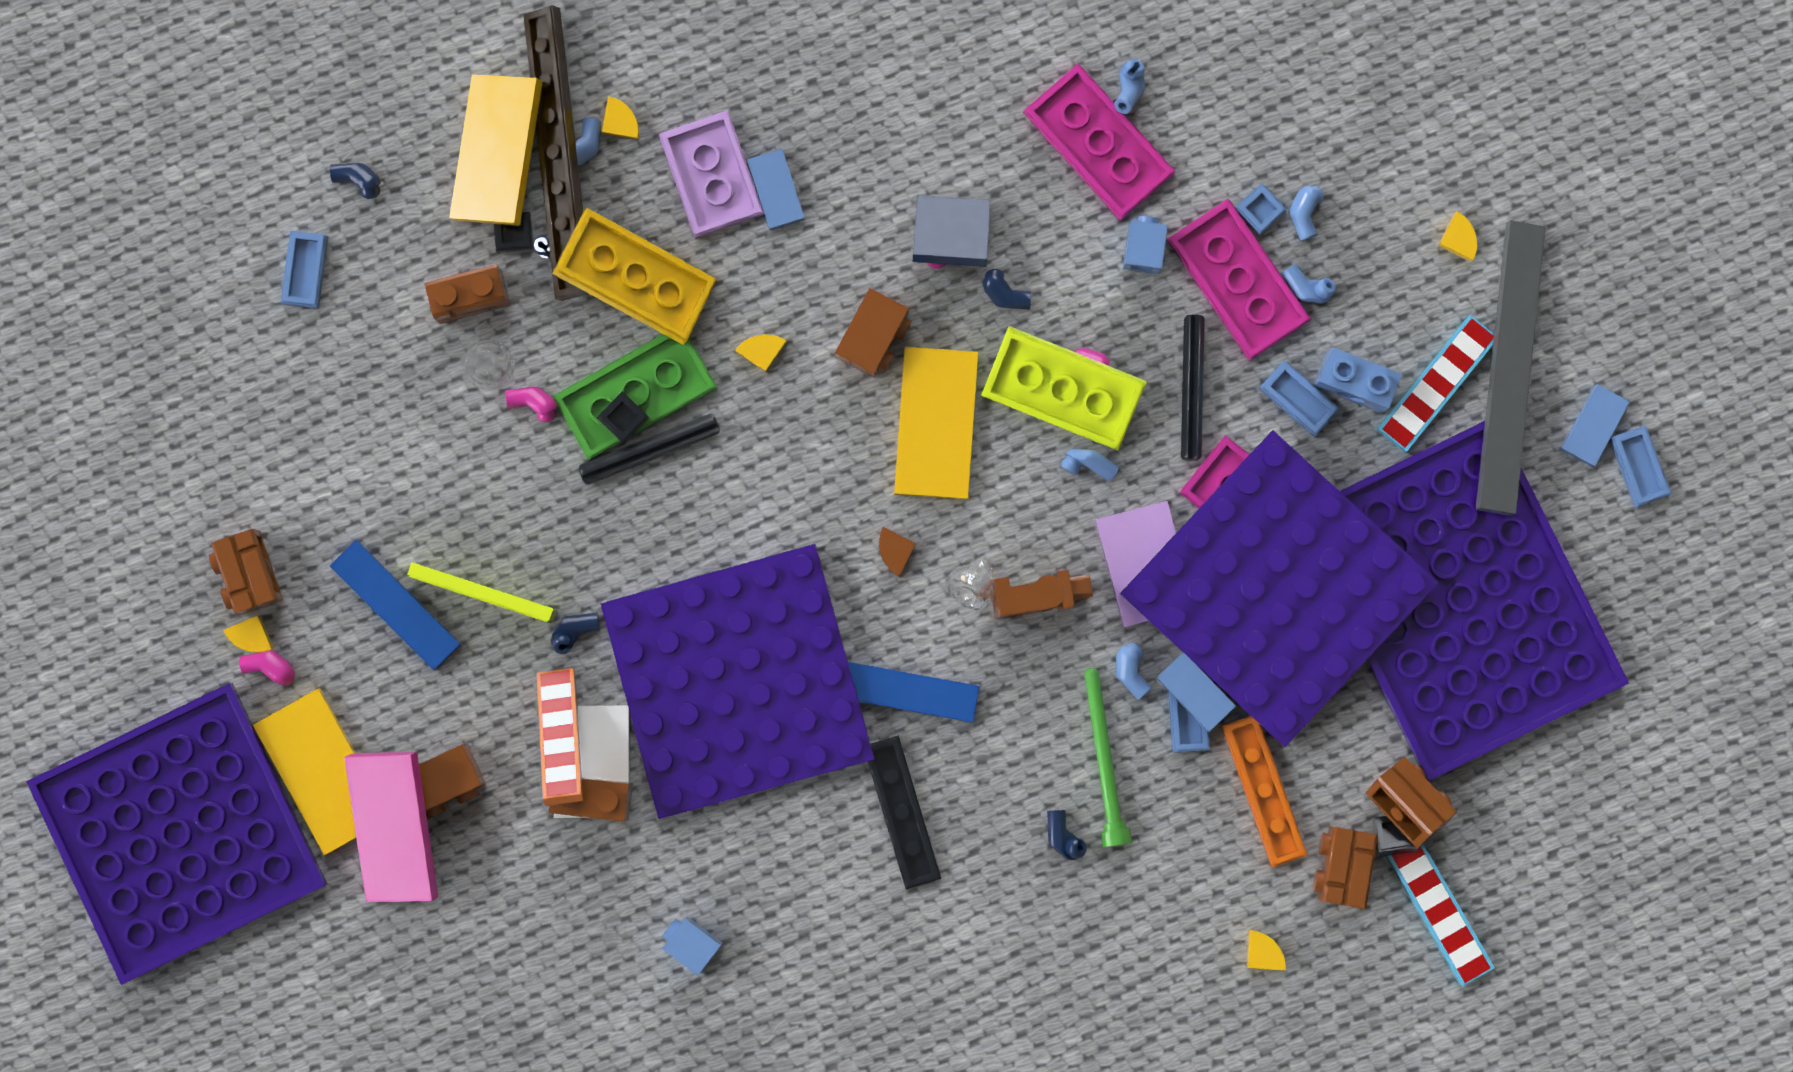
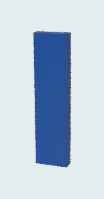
(395, 605)
(914, 692)

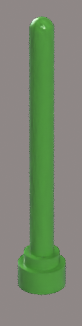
(1115, 830)

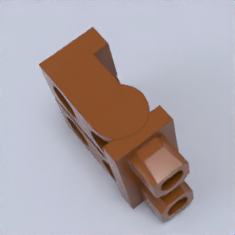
(1041, 596)

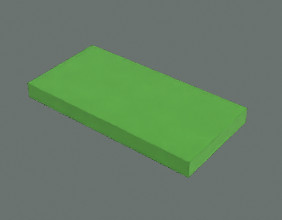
(656, 377)

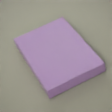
(711, 174)
(1128, 546)

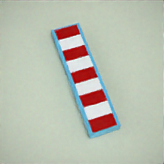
(1437, 383)
(1441, 915)

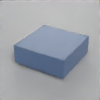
(1260, 209)

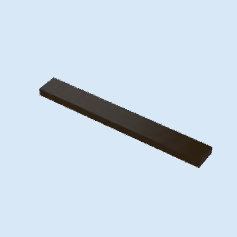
(555, 136)

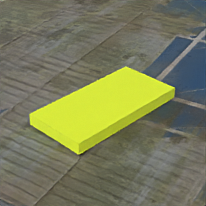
(1063, 388)

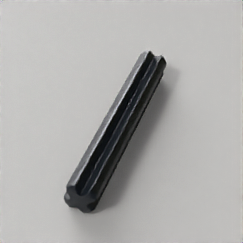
(1192, 387)
(649, 449)

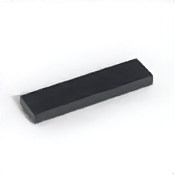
(903, 813)

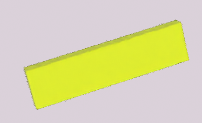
(482, 593)

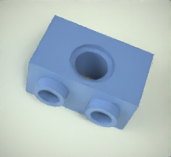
(1357, 380)

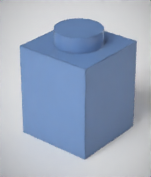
(1145, 245)
(690, 944)

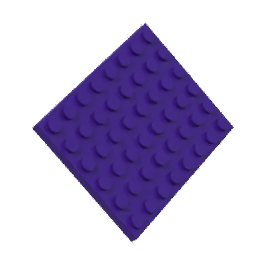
(1504, 629)

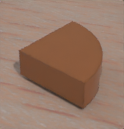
(894, 550)

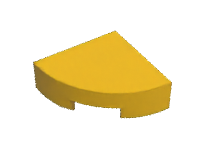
(619, 120)
(1460, 237)
(761, 350)
(250, 635)
(1264, 952)

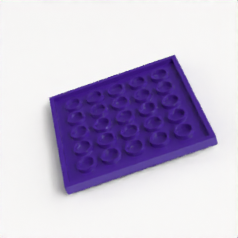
(1279, 588)
(737, 681)
(176, 833)

